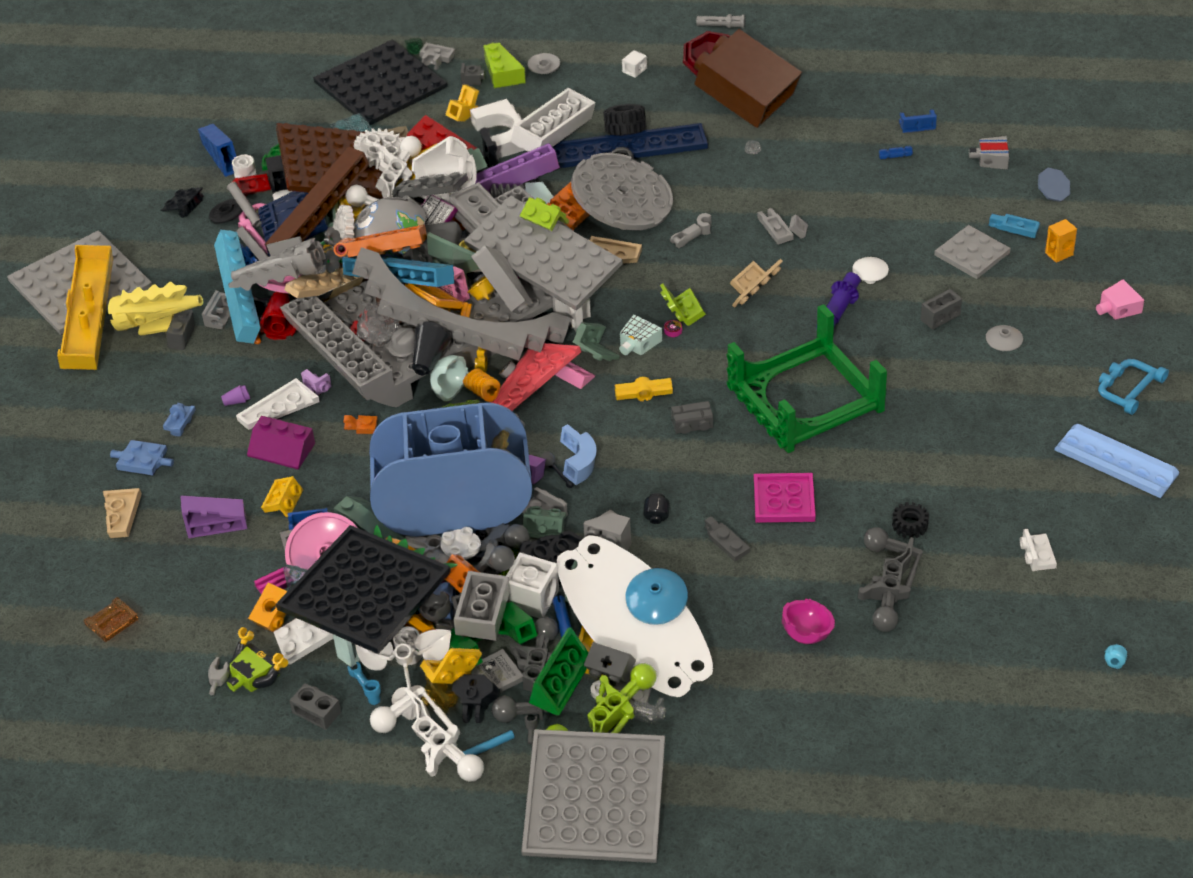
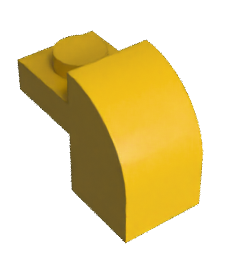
(460, 109)

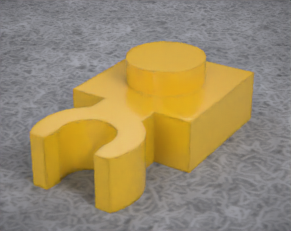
(482, 361)

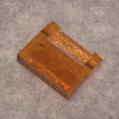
(111, 619)

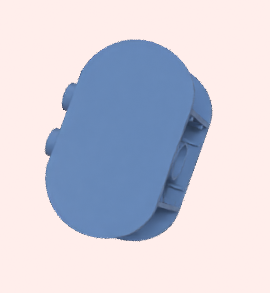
(439, 470)

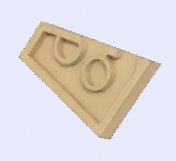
(626, 251)
(121, 510)

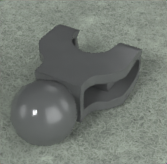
(506, 535)
(496, 559)

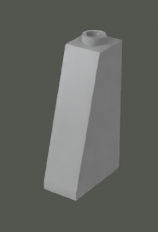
(503, 279)

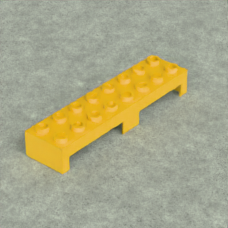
(86, 307)

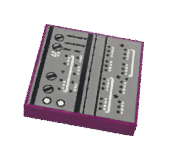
(437, 210)

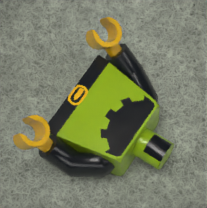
(252, 666)

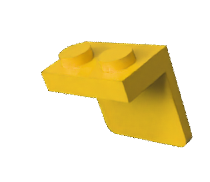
(453, 666)

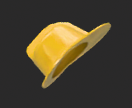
(481, 289)

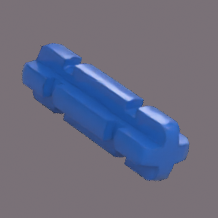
(895, 152)

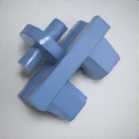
(178, 418)

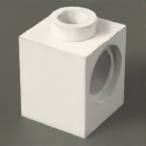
(634, 63)

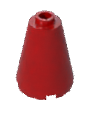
(273, 320)

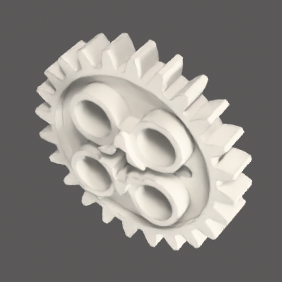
(370, 143)
(344, 222)

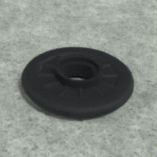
(225, 211)

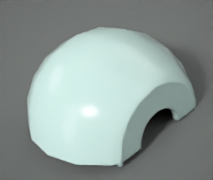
(448, 377)

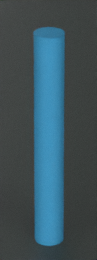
(490, 743)

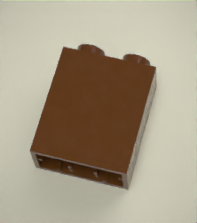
(746, 77)

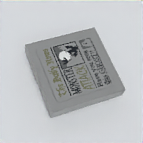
(500, 670)

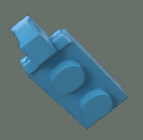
(1015, 225)

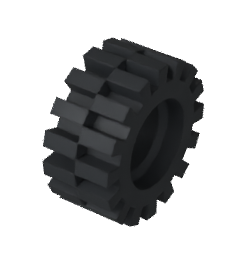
(907, 528)

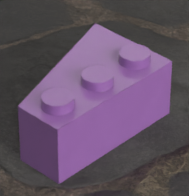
(212, 515)

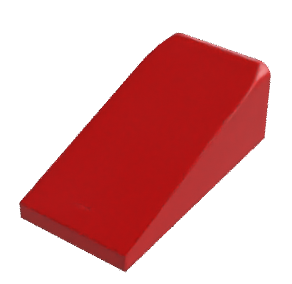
(253, 184)

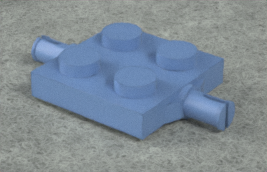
(141, 457)

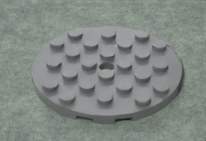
(598, 186)

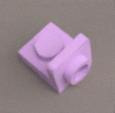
(316, 384)

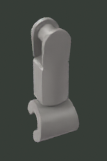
(702, 227)

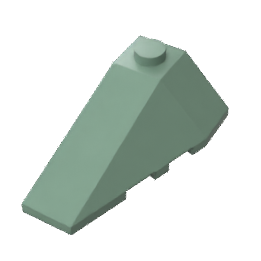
(362, 515)

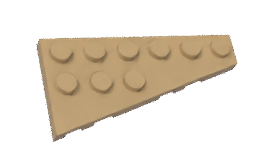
(318, 284)

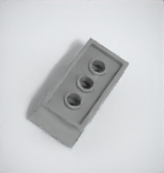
(473, 206)

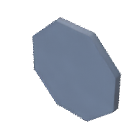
(1054, 184)

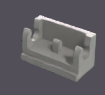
(216, 312)

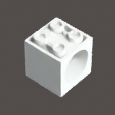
(533, 584)

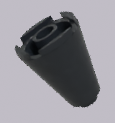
(429, 345)

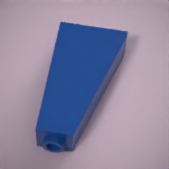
(219, 147)

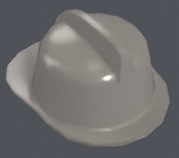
(402, 342)

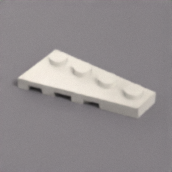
(279, 403)

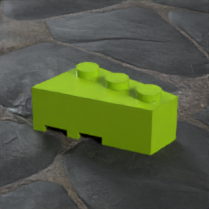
(502, 66)

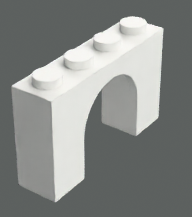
(498, 114)

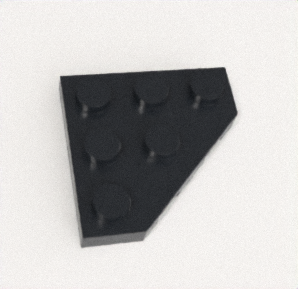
(551, 547)

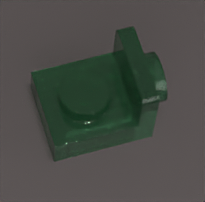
(414, 45)

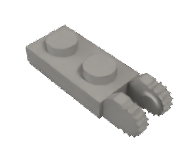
(775, 226)

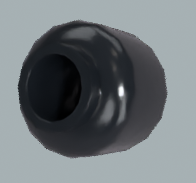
(656, 508)

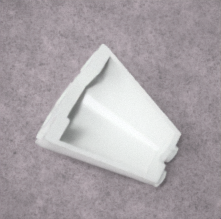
(446, 158)

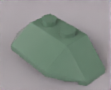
(449, 253)

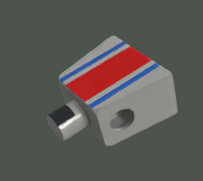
(992, 152)

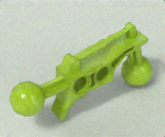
(642, 677)

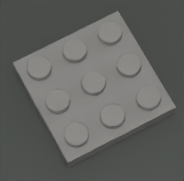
(972, 251)

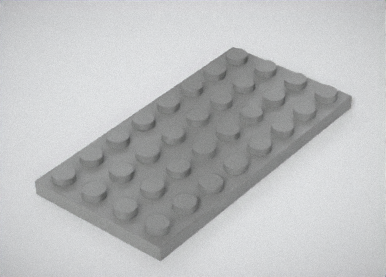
(550, 260)

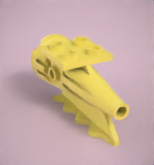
(150, 308)

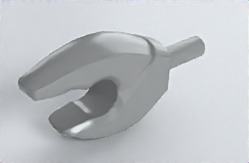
(216, 676)

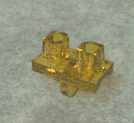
(437, 693)

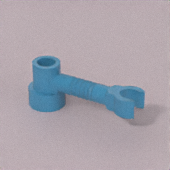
(371, 687)

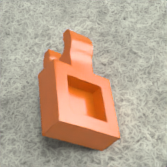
(362, 425)

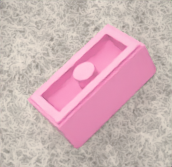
(575, 375)

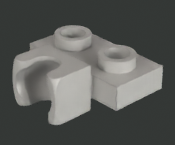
(436, 54)

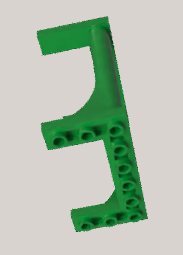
(788, 429)

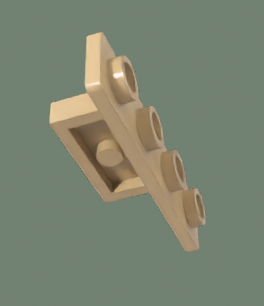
(750, 278)

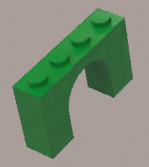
(514, 624)

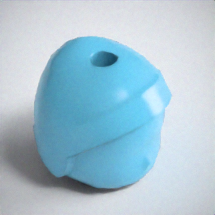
(1115, 656)

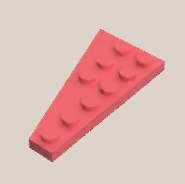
(534, 371)

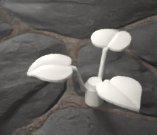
(430, 644)

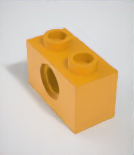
(1061, 240)
(262, 614)

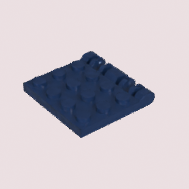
(277, 211)

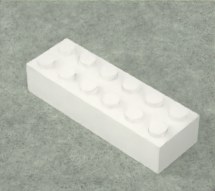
(553, 120)

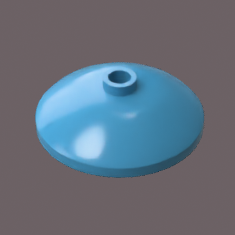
(658, 605)

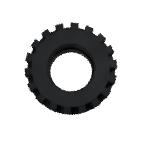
(624, 119)

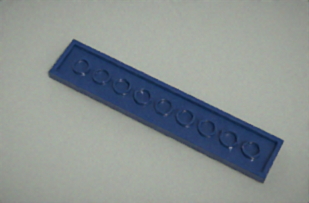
(641, 144)

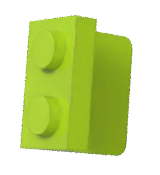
(541, 214)
(686, 305)

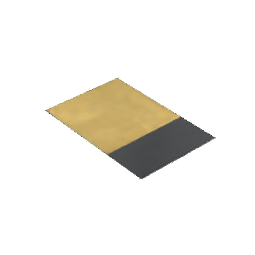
(336, 291)

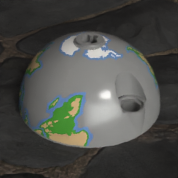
(389, 215)

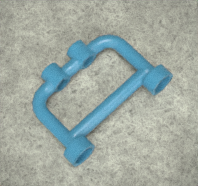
(1116, 370)

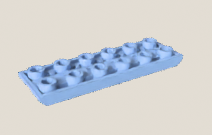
(1118, 460)

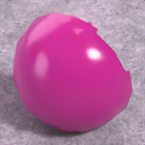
(807, 621)

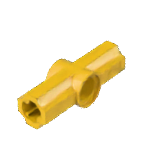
(643, 389)

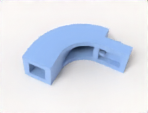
(582, 463)

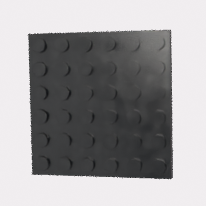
(380, 82)
(363, 589)

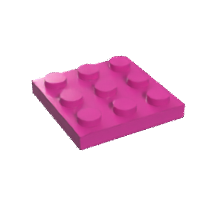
(784, 497)

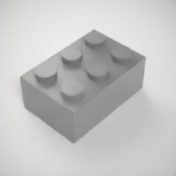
(481, 605)

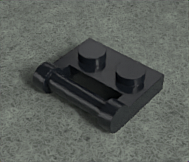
(489, 148)

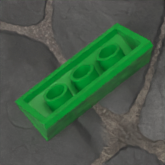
(560, 674)

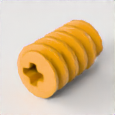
(482, 384)

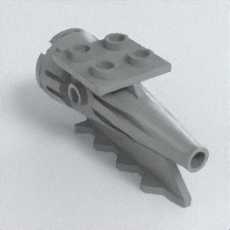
(287, 258)

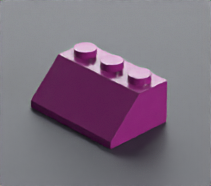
(280, 442)

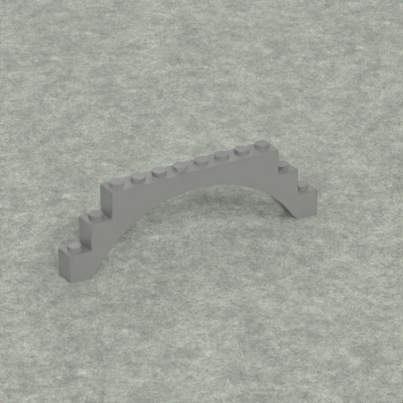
(499, 337)

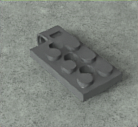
(430, 186)

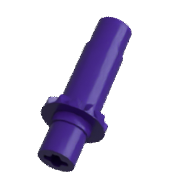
(843, 294)

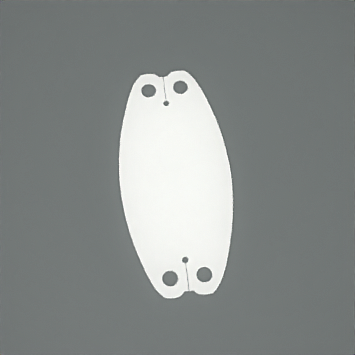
(601, 607)

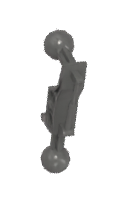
(888, 586)
(532, 662)

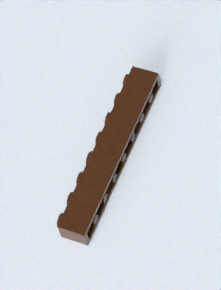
(322, 197)

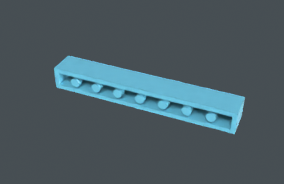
(239, 300)

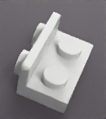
(1037, 551)

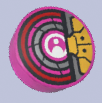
(672, 328)

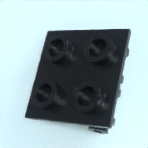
(184, 201)

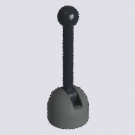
(550, 463)

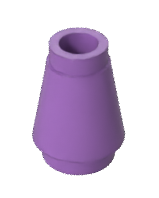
(236, 396)

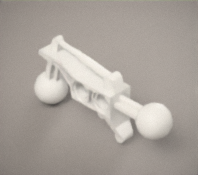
(392, 169)
(384, 720)

